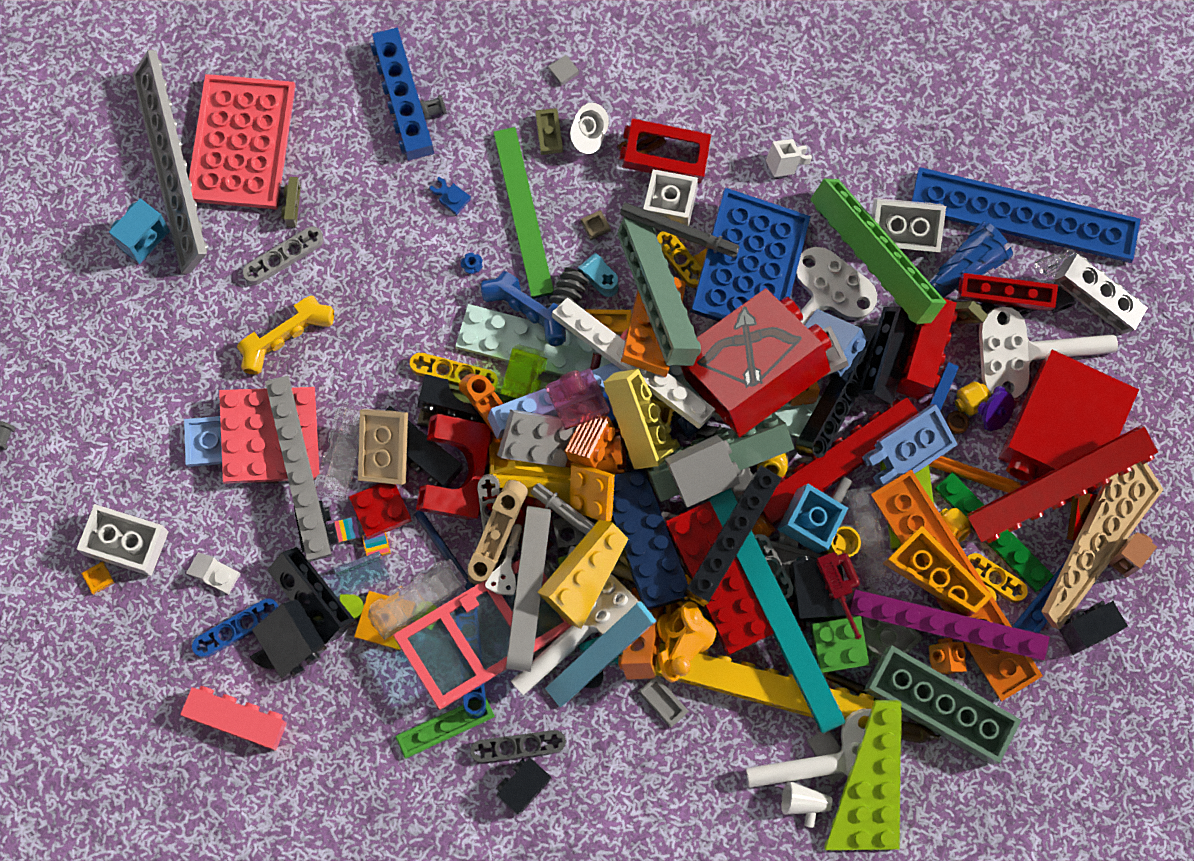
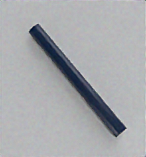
(441, 545)

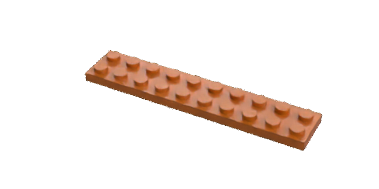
(906, 509)

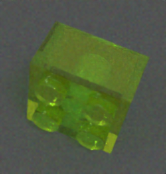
(523, 371)

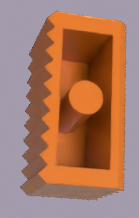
(589, 441)

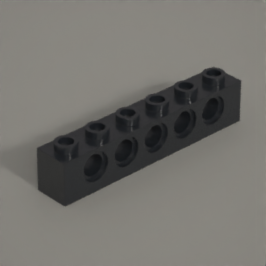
(732, 536)

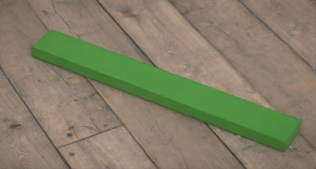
(523, 213)

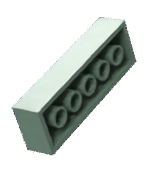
(757, 445)
(943, 705)

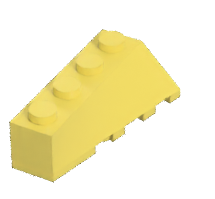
(639, 419)

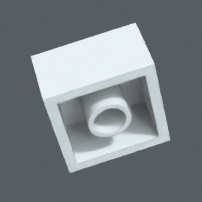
(671, 196)

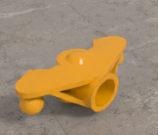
(684, 636)

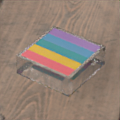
(347, 530)

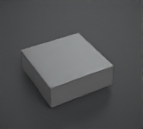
(563, 70)

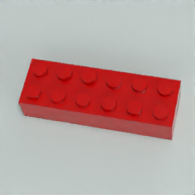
(734, 604)

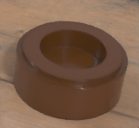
(957, 422)

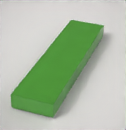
(441, 728)

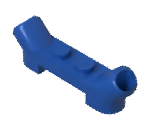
(507, 288)

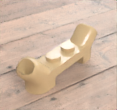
(497, 531)

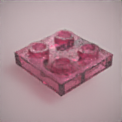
(577, 398)

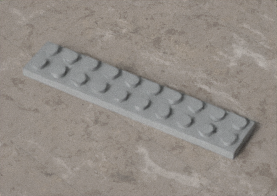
(169, 162)

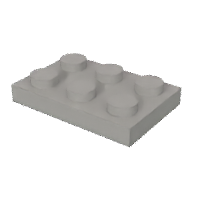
(535, 439)

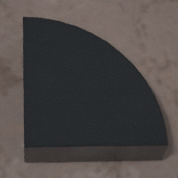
(261, 659)

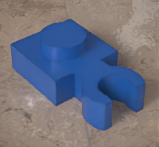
(451, 197)

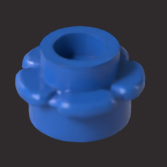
(476, 267)

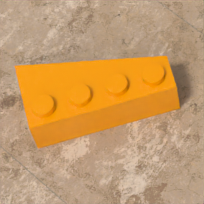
(937, 572)

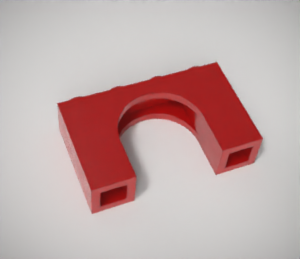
(473, 441)

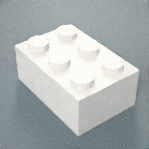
(911, 223)
(122, 540)

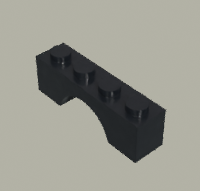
(438, 397)

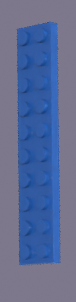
(1030, 215)

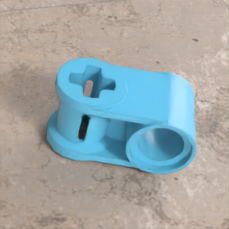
(599, 272)

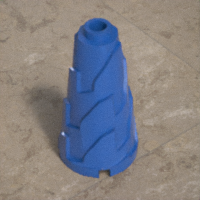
(977, 255)

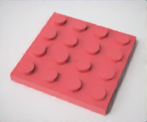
(251, 439)

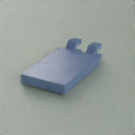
(911, 445)

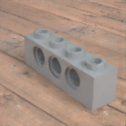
(1087, 291)

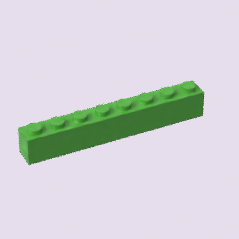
(877, 251)

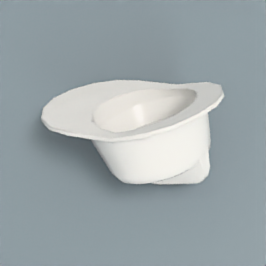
(589, 128)

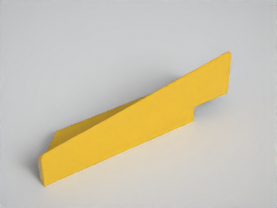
(551, 477)

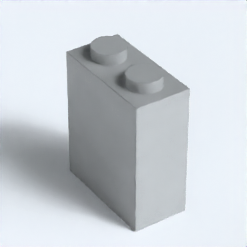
(703, 470)

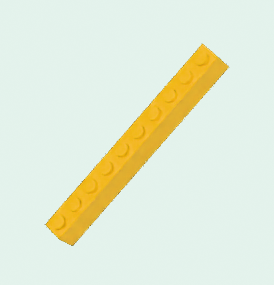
(761, 686)

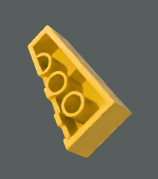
(583, 573)

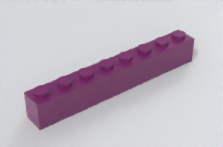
(949, 624)

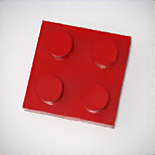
(380, 509)

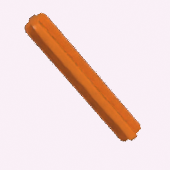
(975, 474)

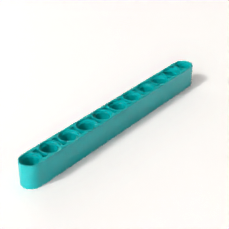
(783, 623)

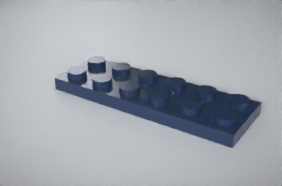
(649, 545)

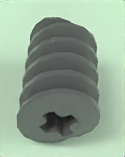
(568, 287)

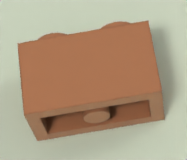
(1133, 554)

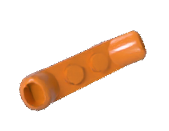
(480, 394)

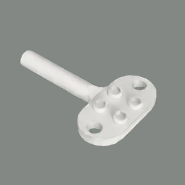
(834, 286)
(1008, 352)
(609, 607)
(815, 766)

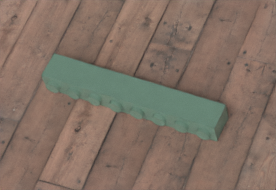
(659, 293)

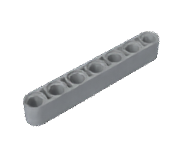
(528, 584)

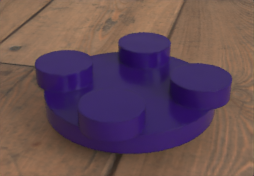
(997, 409)

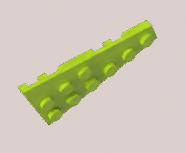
(871, 797)

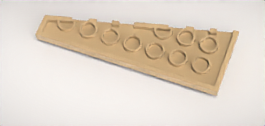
(1106, 528)

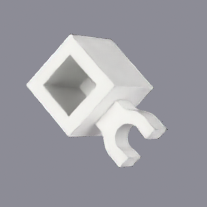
(785, 157)

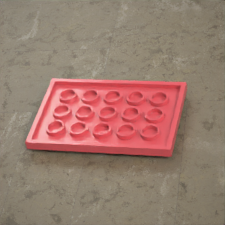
(241, 141)

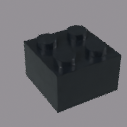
(1092, 627)

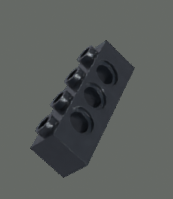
(302, 582)

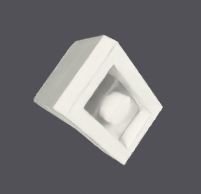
(213, 573)

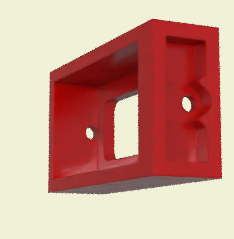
(646, 163)

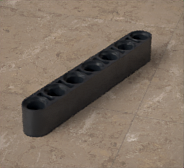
(835, 403)

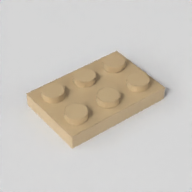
(382, 446)

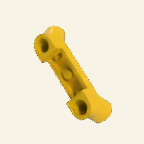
(308, 313)

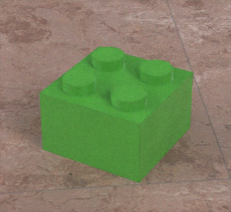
(836, 646)

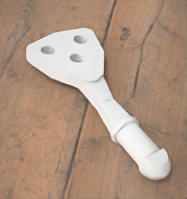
(505, 569)

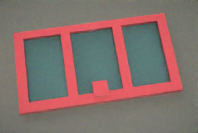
(469, 640)

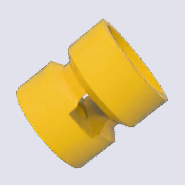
(845, 541)

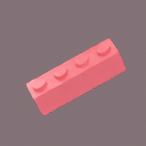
(234, 718)

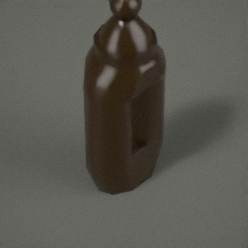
(917, 733)

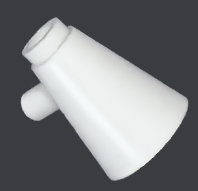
(801, 800)

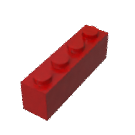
(1007, 292)

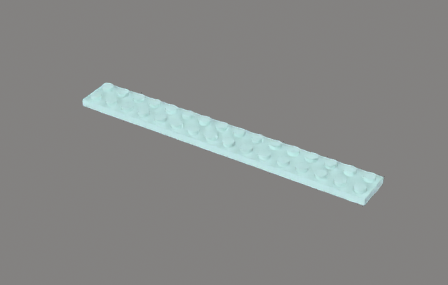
(496, 333)

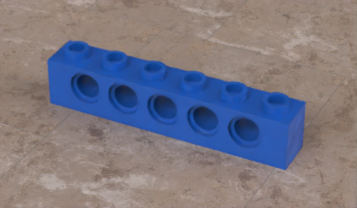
(390, 42)

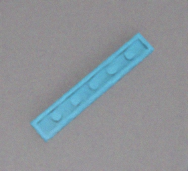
(600, 654)

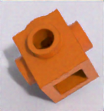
(947, 656)

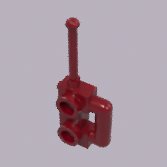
(834, 583)

